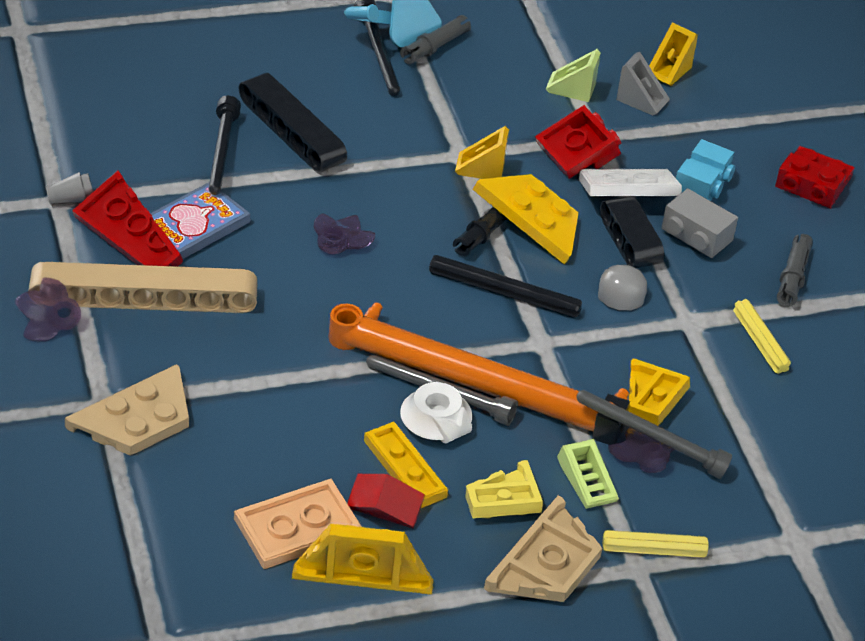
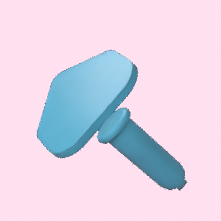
(406, 20)

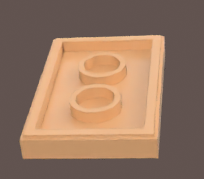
(291, 522)

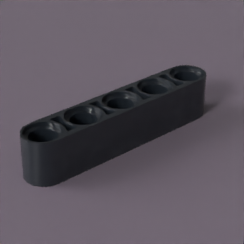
(293, 122)

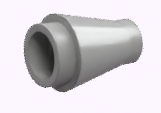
(70, 190)

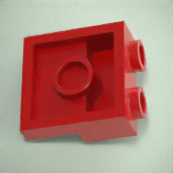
(579, 142)
(814, 176)

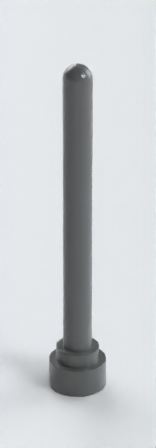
(501, 409)
(713, 460)

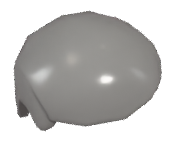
(622, 287)

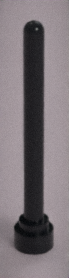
(380, 51)
(227, 111)

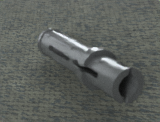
(427, 43)
(792, 276)

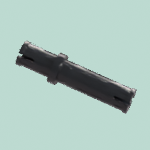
(478, 231)

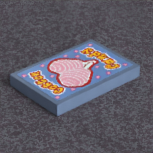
(199, 219)

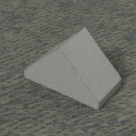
(640, 86)

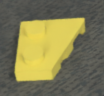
(505, 494)

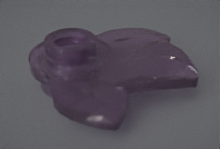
(342, 234)
(43, 310)
(642, 449)

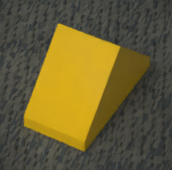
(674, 54)
(484, 157)

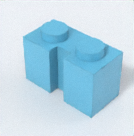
(706, 170)

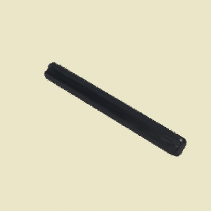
(505, 286)

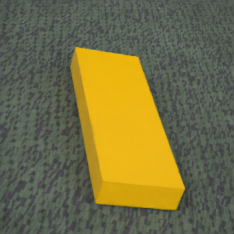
(405, 462)

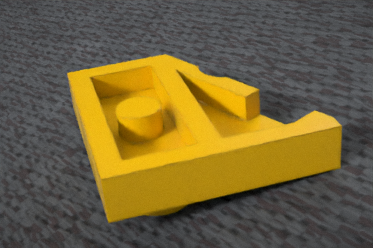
(654, 390)

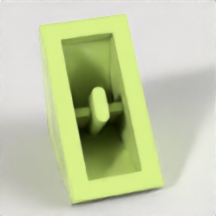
(576, 78)

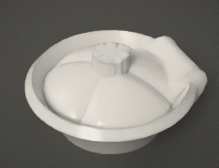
(437, 412)

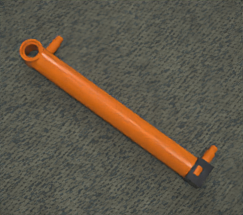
(354, 330)

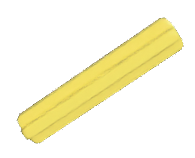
(762, 336)
(655, 543)

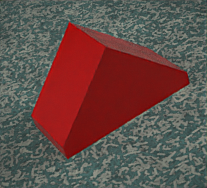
(386, 499)

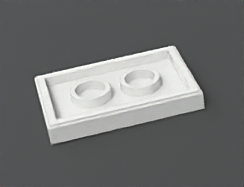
(629, 182)

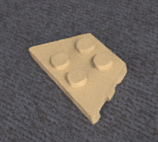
(137, 414)
(547, 558)

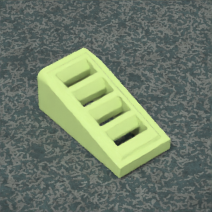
(589, 452)

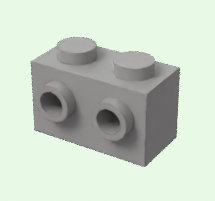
(699, 223)

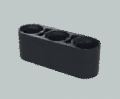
(632, 232)

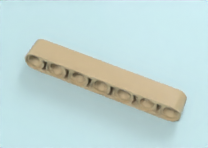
(152, 286)

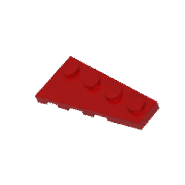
(126, 224)

